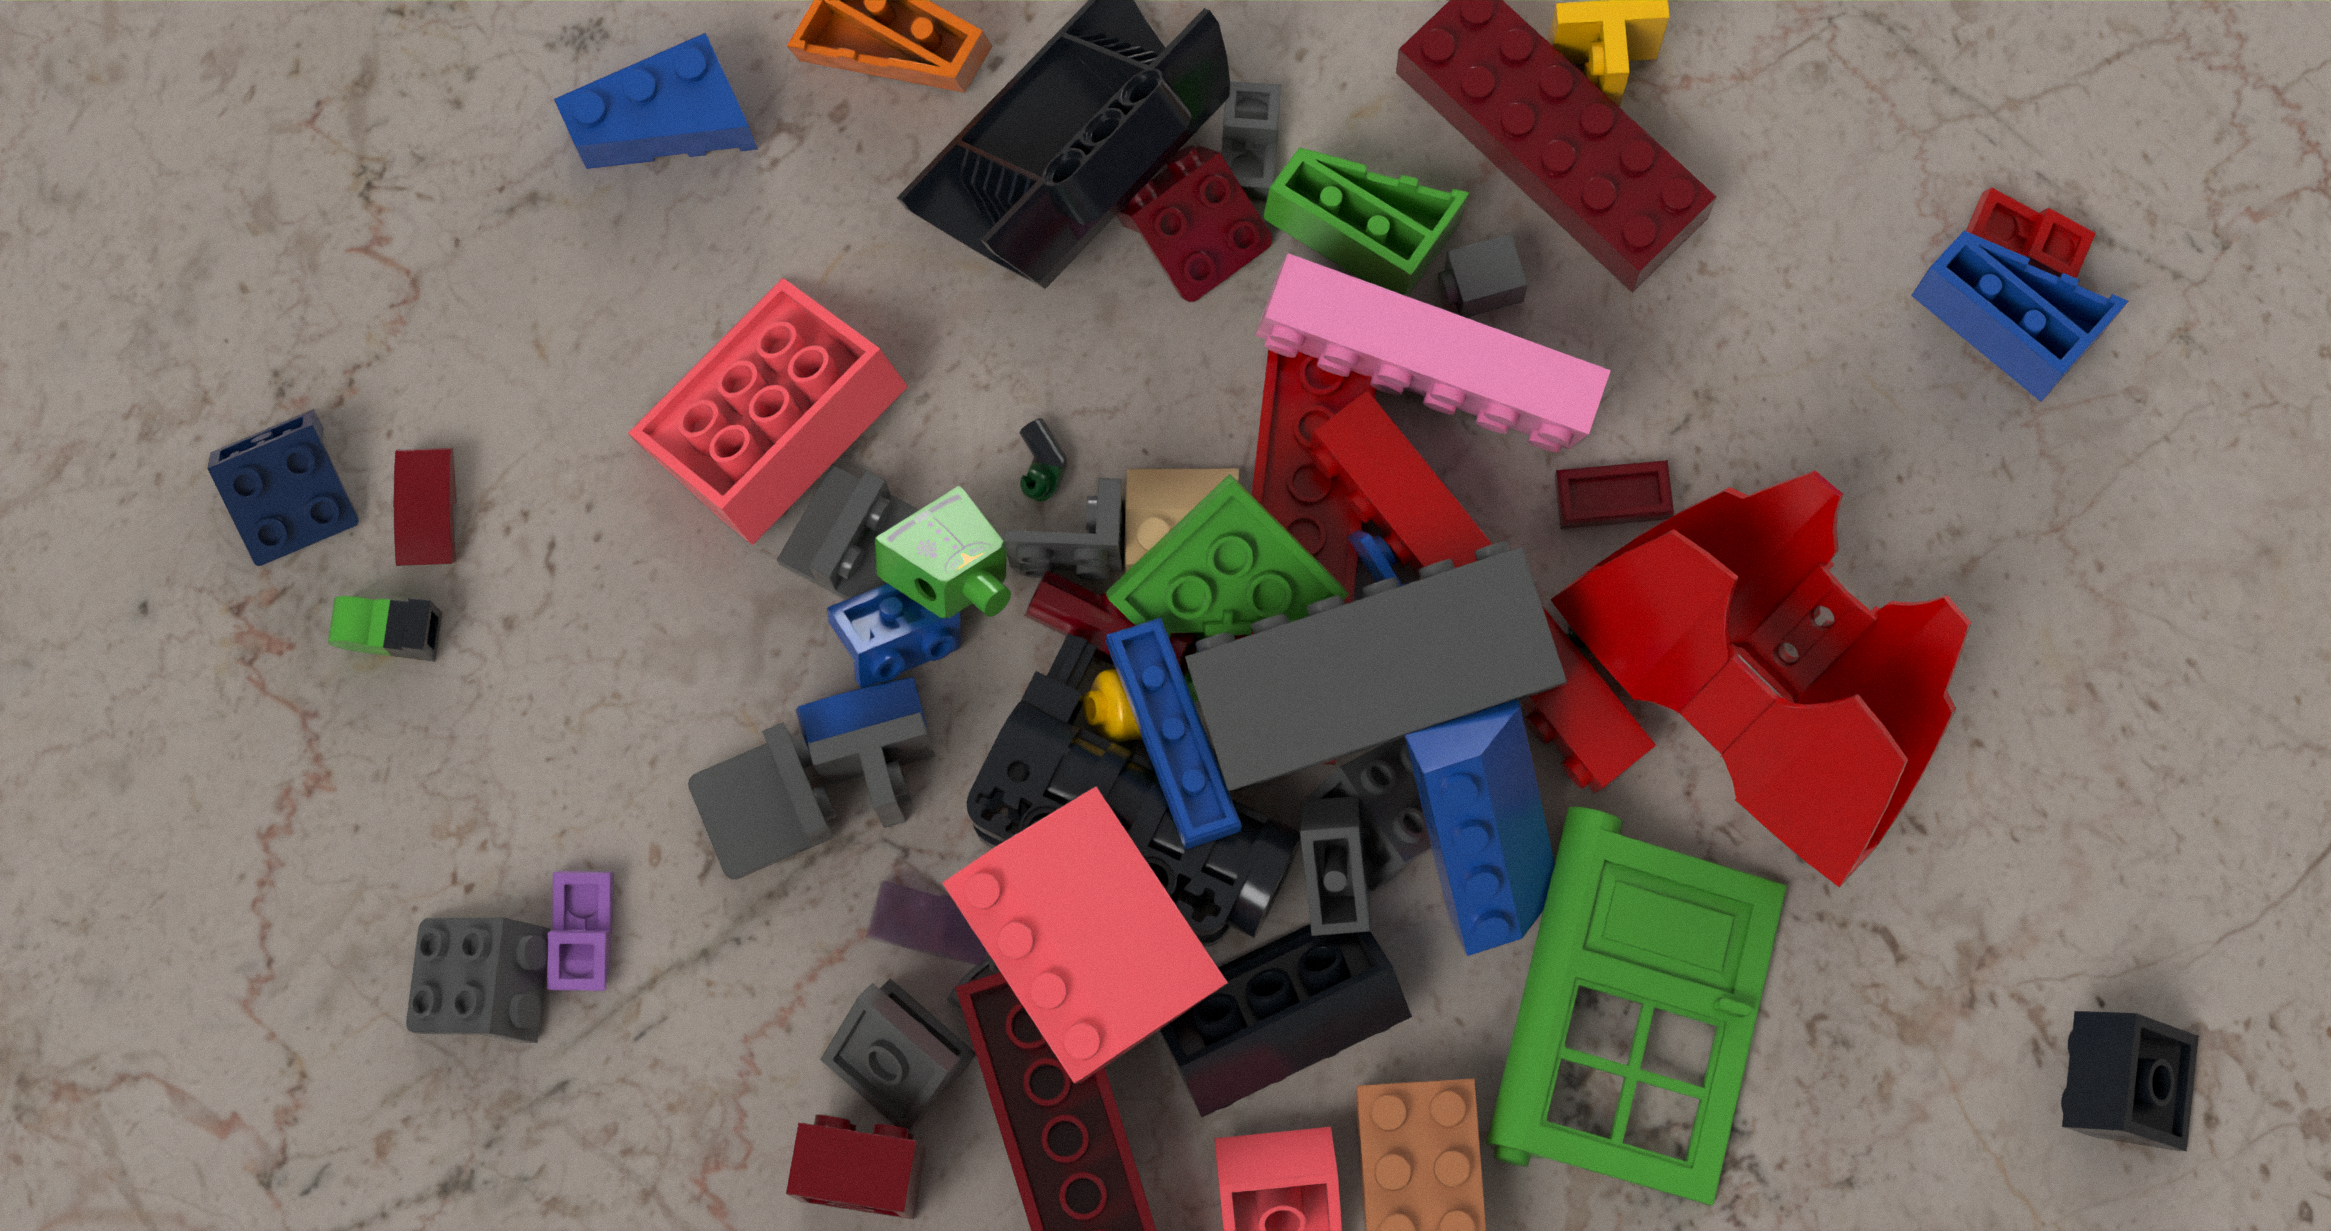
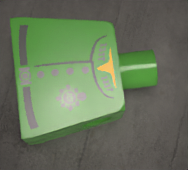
(946, 558)

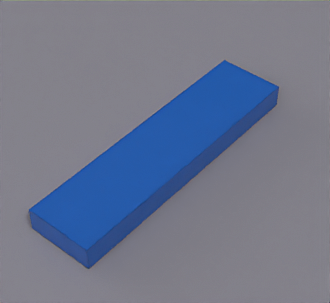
(1173, 733)

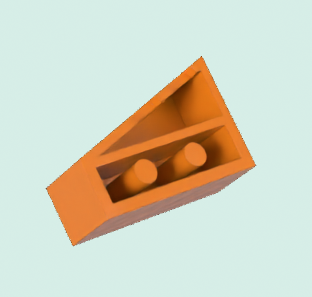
(892, 40)

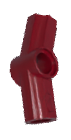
(1082, 613)

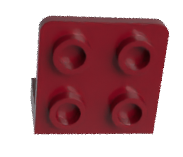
(1197, 221)

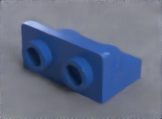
(891, 633)

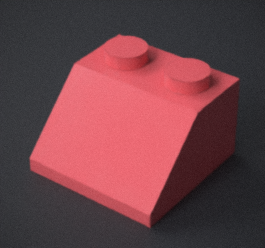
(1279, 1181)

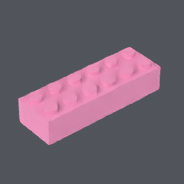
(1431, 355)

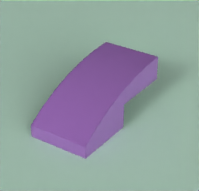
(580, 930)

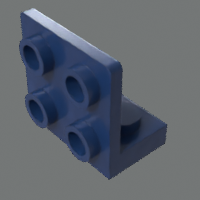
(282, 488)

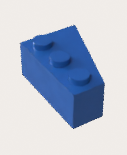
(657, 109)
(2015, 312)

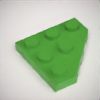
(1223, 570)

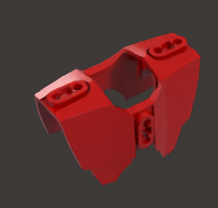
(1858, 701)

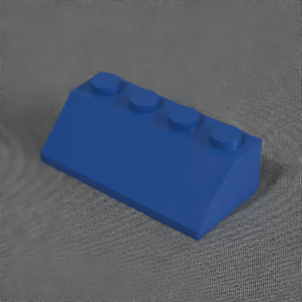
(1484, 823)

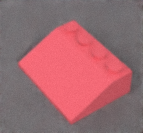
(769, 409)
(1085, 934)

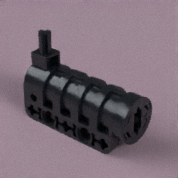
(1049, 761)

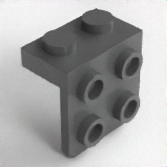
(762, 804)
(478, 978)

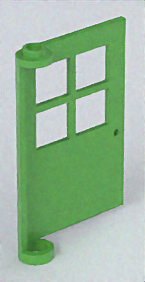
(1657, 935)

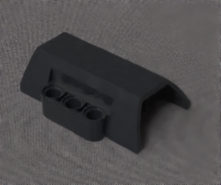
(1073, 138)

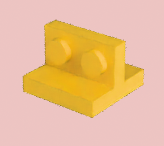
(1608, 37)

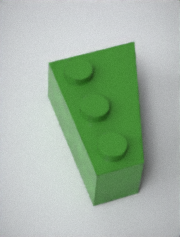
(1364, 220)

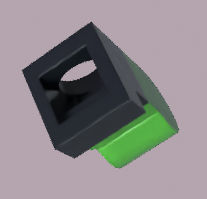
(386, 627)

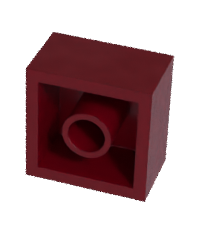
(856, 1169)

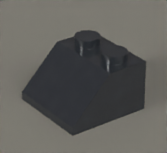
(2129, 1079)

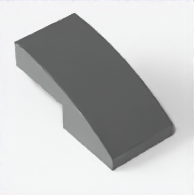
(1252, 135)

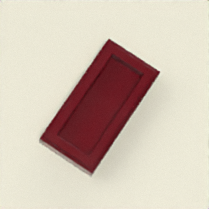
(1614, 494)

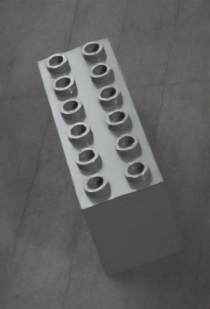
(1374, 666)

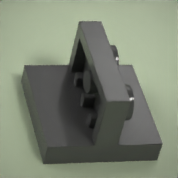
(838, 532)
(877, 755)
(896, 1054)

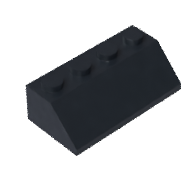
(1283, 1013)

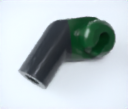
(1048, 462)

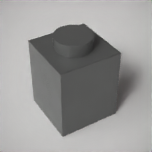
(1483, 277)

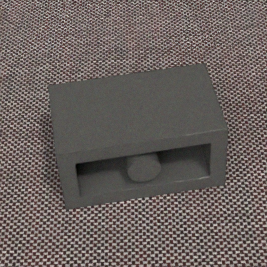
(1335, 865)

